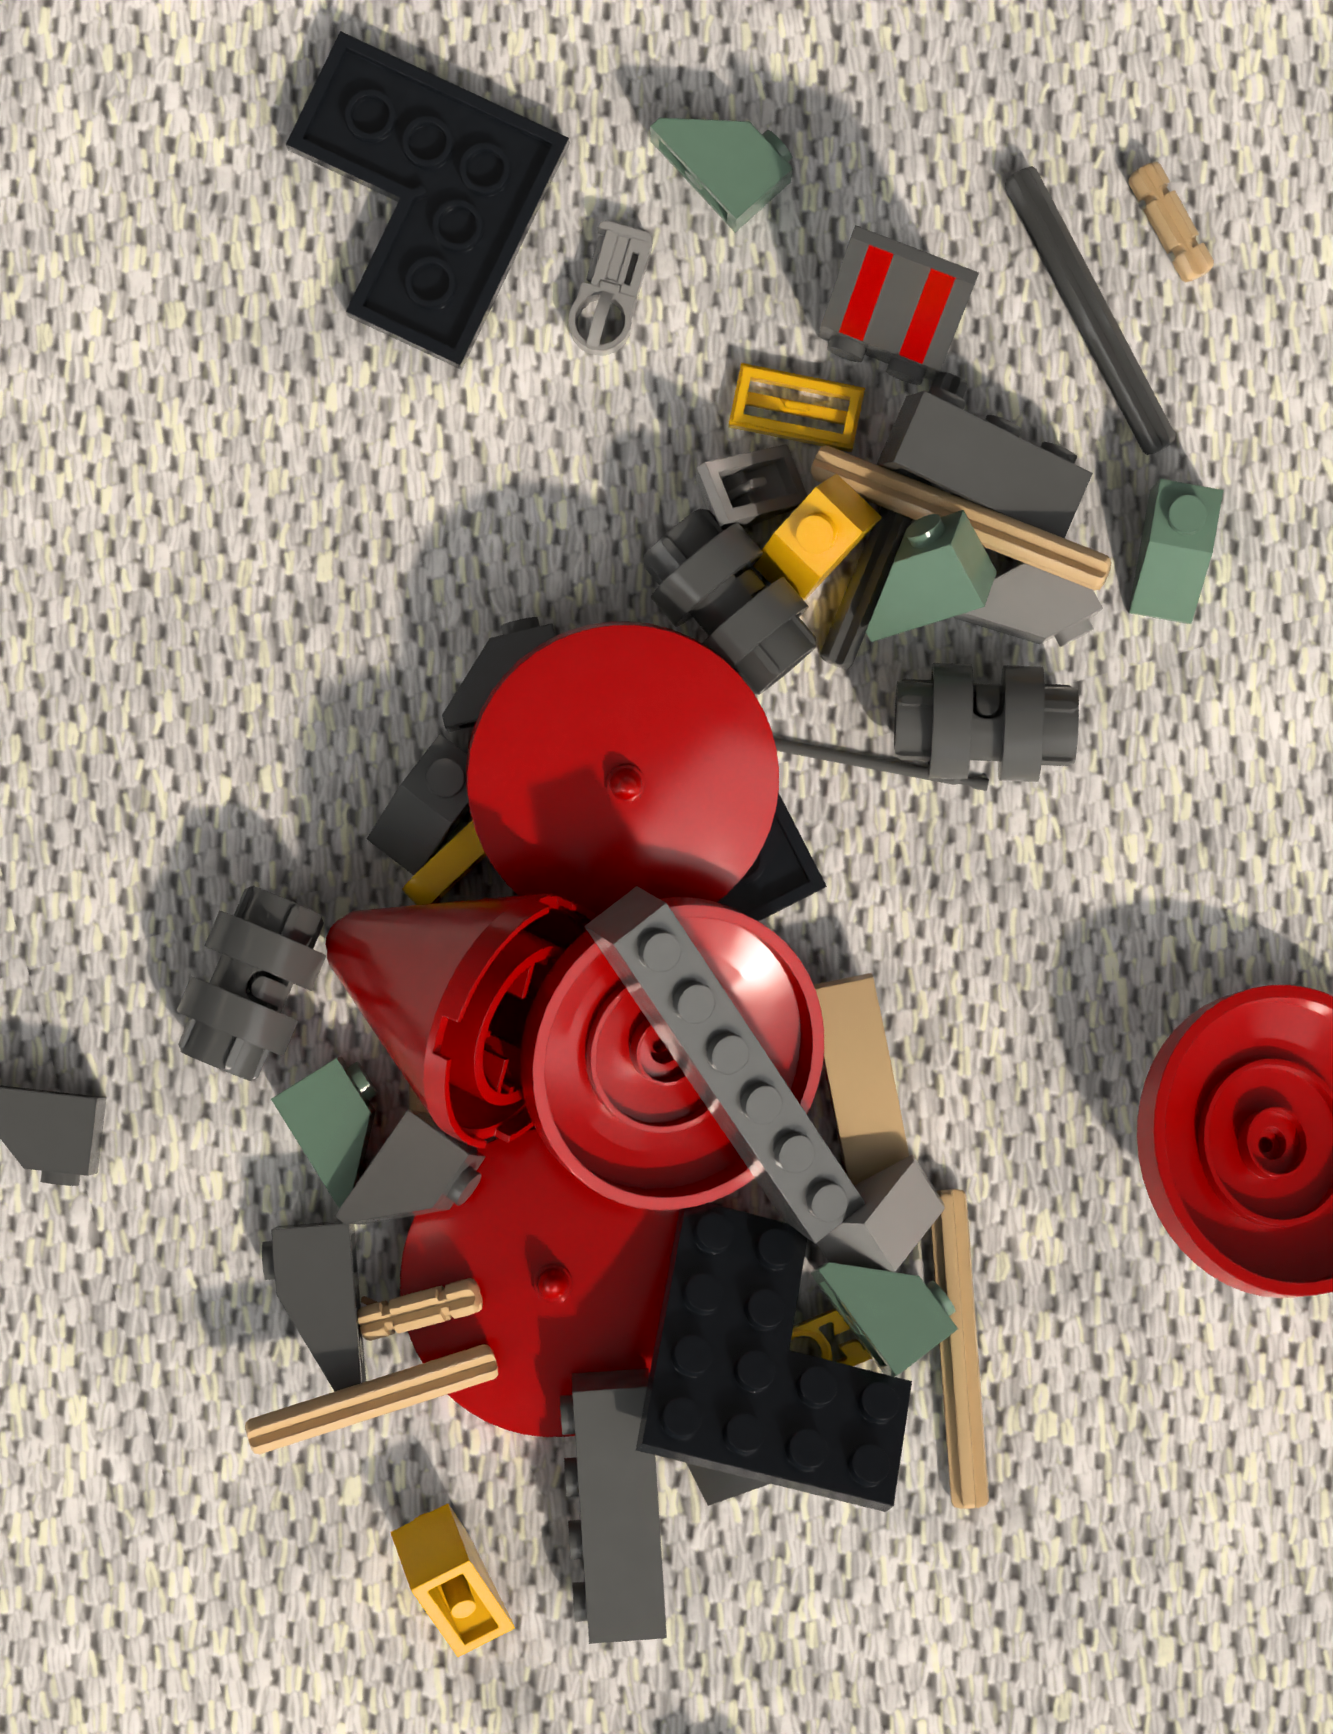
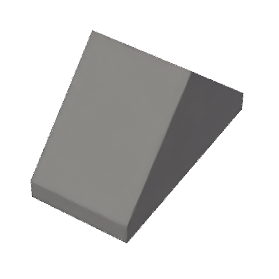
(750, 486)
(890, 1224)

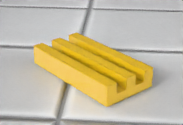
(790, 431)

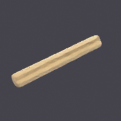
(371, 1399)

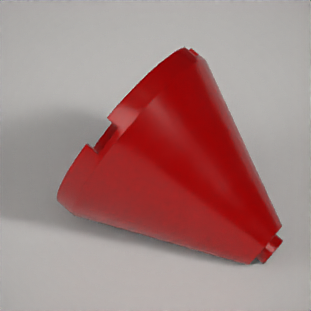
(453, 997)

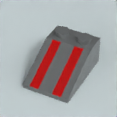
(895, 306)

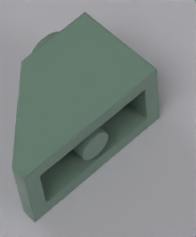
(726, 163)
(1175, 550)
(934, 576)
(331, 1122)
(888, 1312)

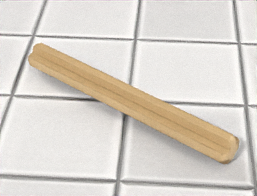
(993, 529)
(960, 1355)

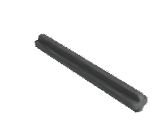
(1089, 310)
(872, 570)

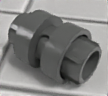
(710, 578)
(1009, 722)
(239, 1027)

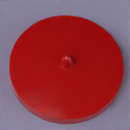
(622, 768)
(613, 1093)
(1244, 1139)
(560, 1278)

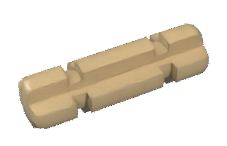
(1171, 222)
(420, 1309)

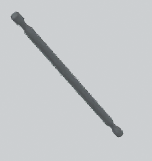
(871, 763)

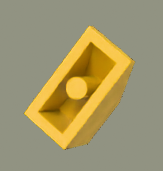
(817, 536)
(451, 1580)

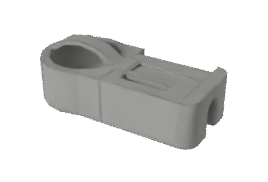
(615, 278)

